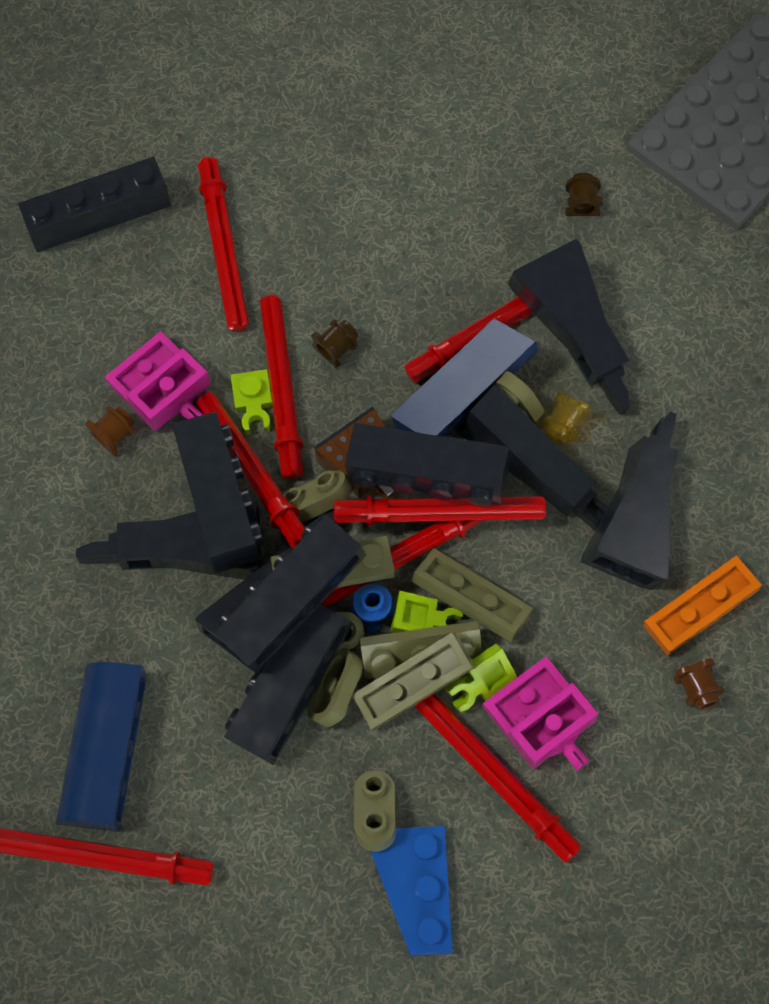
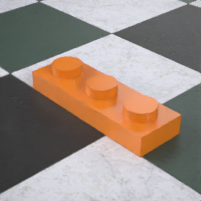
(702, 605)

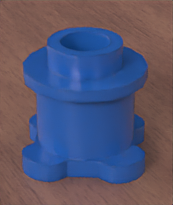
(372, 616)

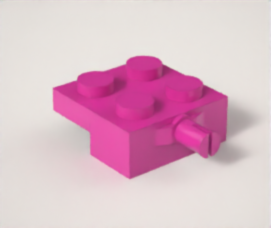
(159, 381)
(542, 715)

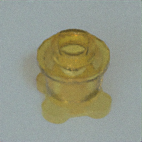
(566, 418)

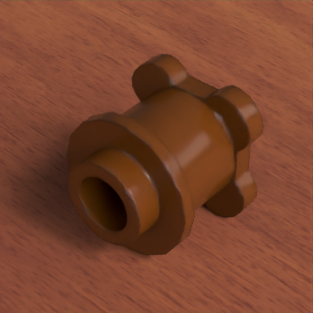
(111, 428)
(699, 684)

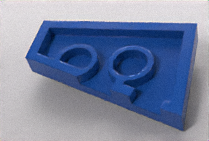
(418, 889)

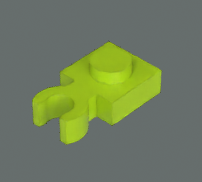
(252, 395)
(419, 612)
(489, 677)

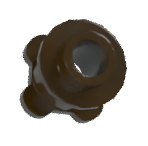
(583, 195)
(335, 341)

